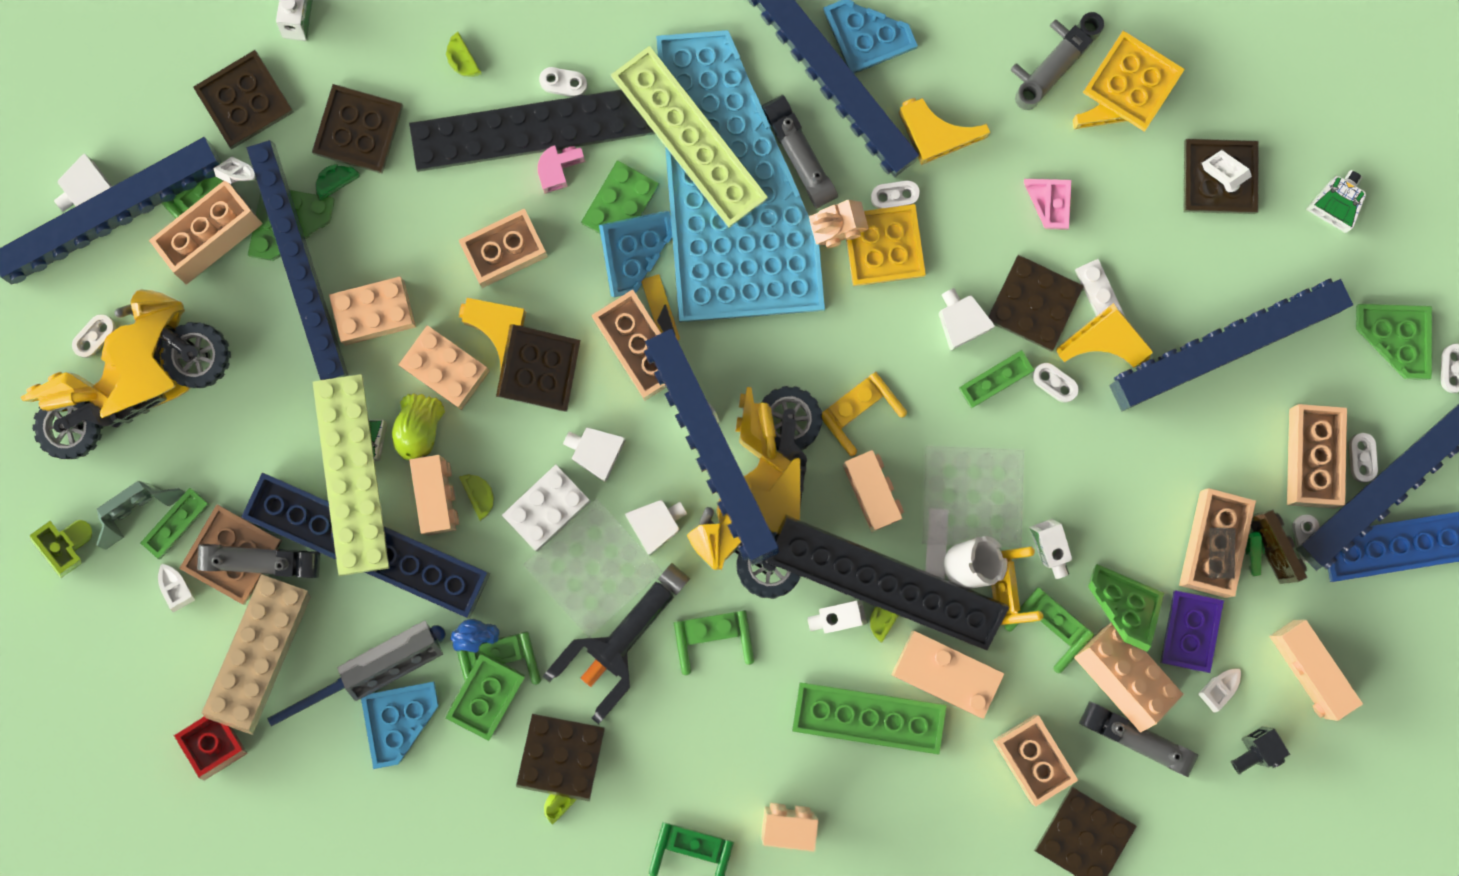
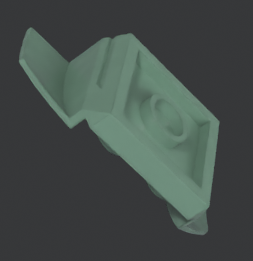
(121, 505)

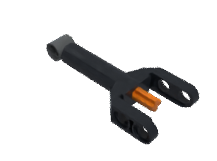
(612, 650)

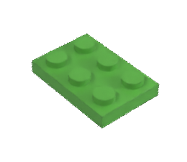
(621, 197)
(485, 696)

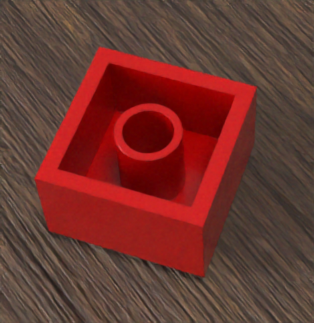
(209, 746)

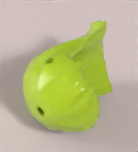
(416, 426)

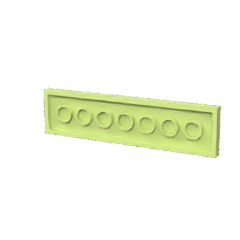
(689, 136)
(350, 475)

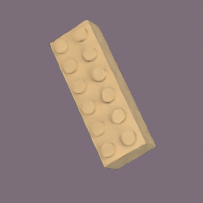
(256, 654)

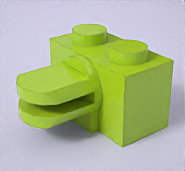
(61, 546)

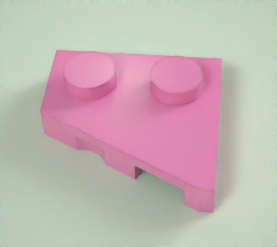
(1051, 201)

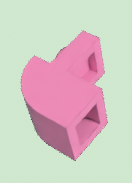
(551, 166)

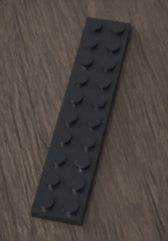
(525, 130)
(887, 583)

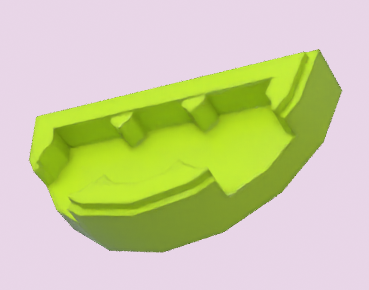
(460, 57)
(479, 494)
(881, 622)
(556, 806)

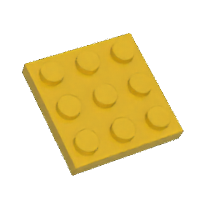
(1133, 81)
(888, 248)

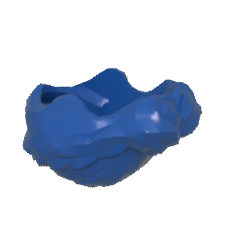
(472, 634)

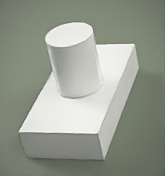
(1227, 170)

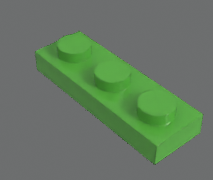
(996, 379)
(174, 523)

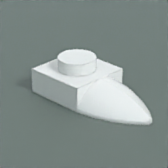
(234, 170)
(174, 588)
(1221, 689)

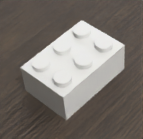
(546, 508)

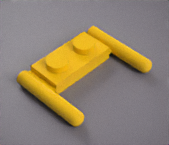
(854, 404)
(1007, 591)

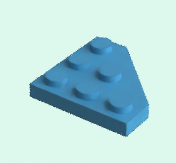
(867, 35)
(633, 249)
(396, 720)

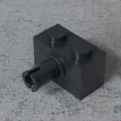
(1263, 748)

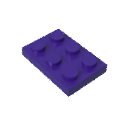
(1192, 631)

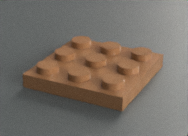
(233, 531)

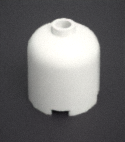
(975, 563)

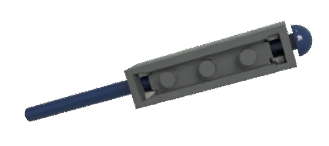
(377, 667)

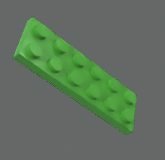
(869, 718)

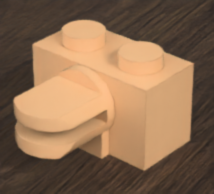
(838, 223)

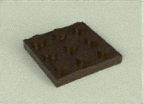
(243, 99)
(357, 128)
(1206, 193)
(1035, 303)
(538, 368)
(1279, 547)
(560, 757)
(1085, 836)

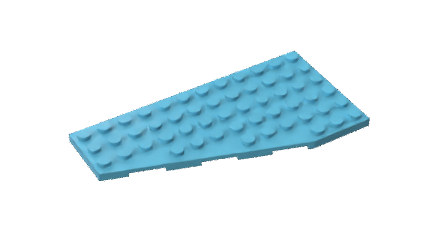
(770, 255)

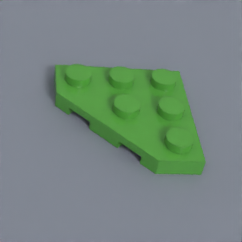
(311, 214)
(1400, 336)
(1128, 604)

